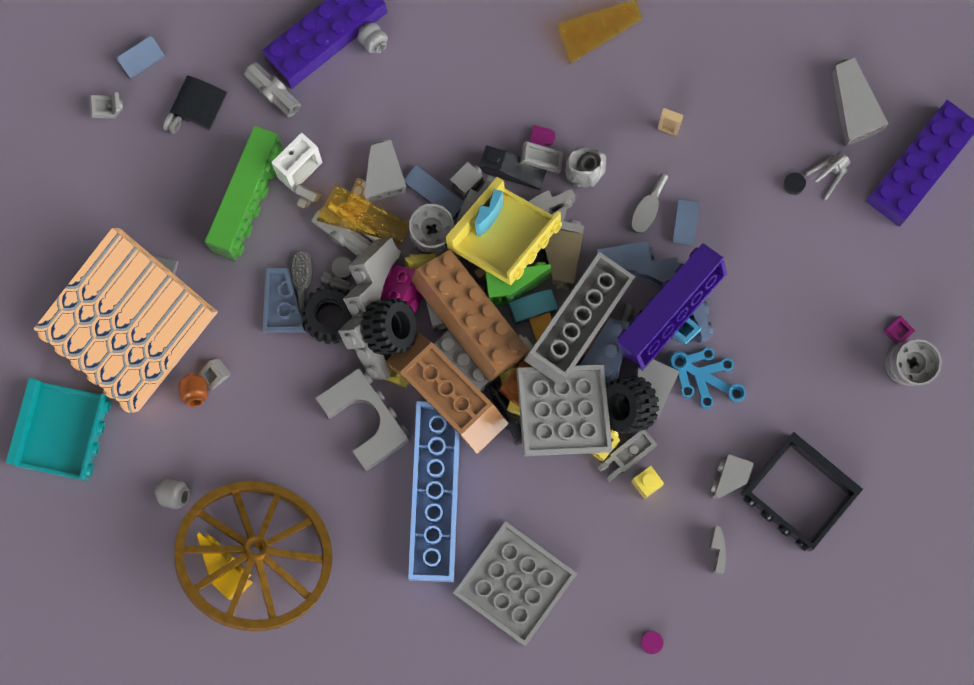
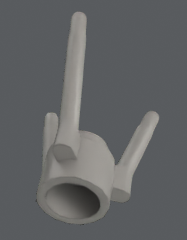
(836, 165)

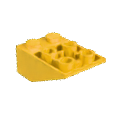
(227, 583)

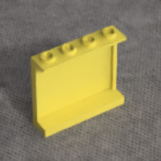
(511, 239)

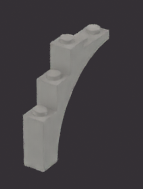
(370, 275)

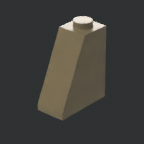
(563, 255)

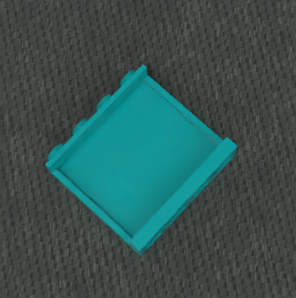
(58, 430)

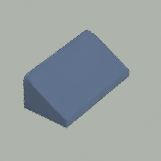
(140, 57)

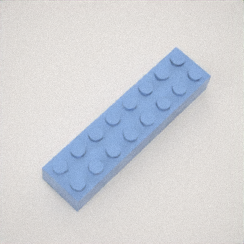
(434, 497)

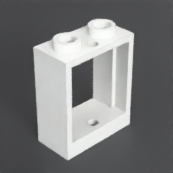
(297, 167)

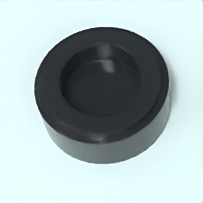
(794, 183)

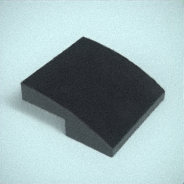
(198, 102)

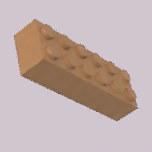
(469, 315)

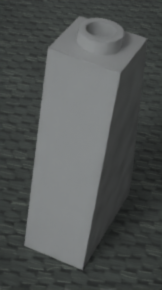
(856, 103)

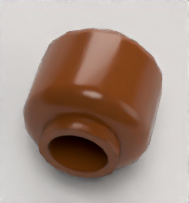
(193, 390)

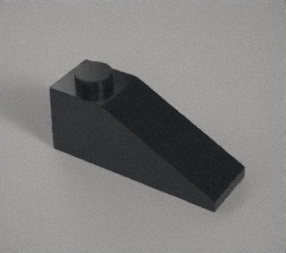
(508, 167)

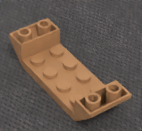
(449, 392)

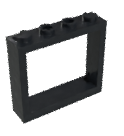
(821, 464)

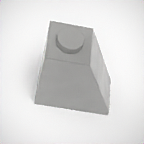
(383, 173)
(662, 379)

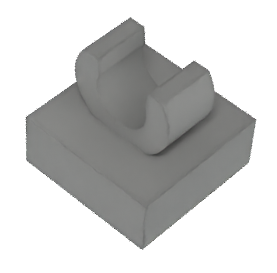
(307, 195)

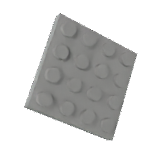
(566, 416)
(515, 583)

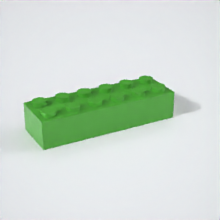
(244, 194)

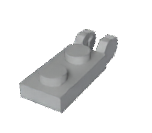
(629, 453)

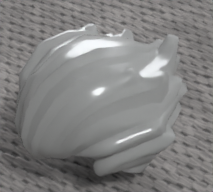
(585, 167)

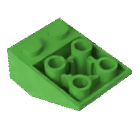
(503, 293)

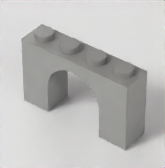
(357, 389)

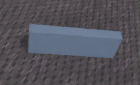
(433, 191)

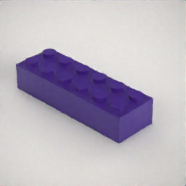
(320, 37)
(922, 163)
(672, 306)

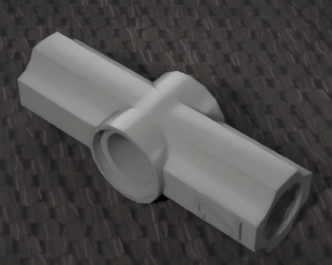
(272, 89)
(343, 237)

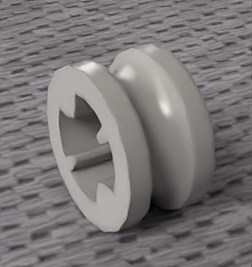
(172, 123)

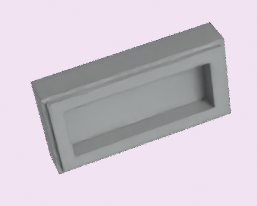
(541, 157)

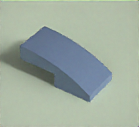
(685, 222)

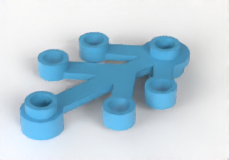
(703, 376)

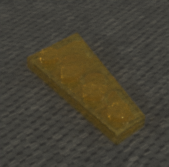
(594, 29)
(359, 215)

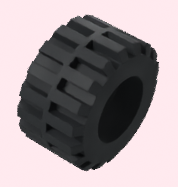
(312, 307)
(389, 326)
(642, 404)

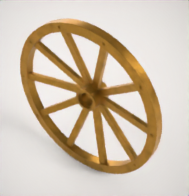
(234, 489)

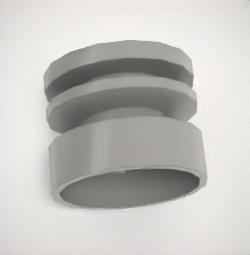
(426, 218)
(924, 359)

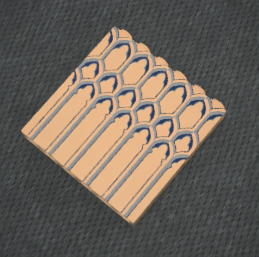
(125, 320)

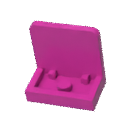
(399, 285)

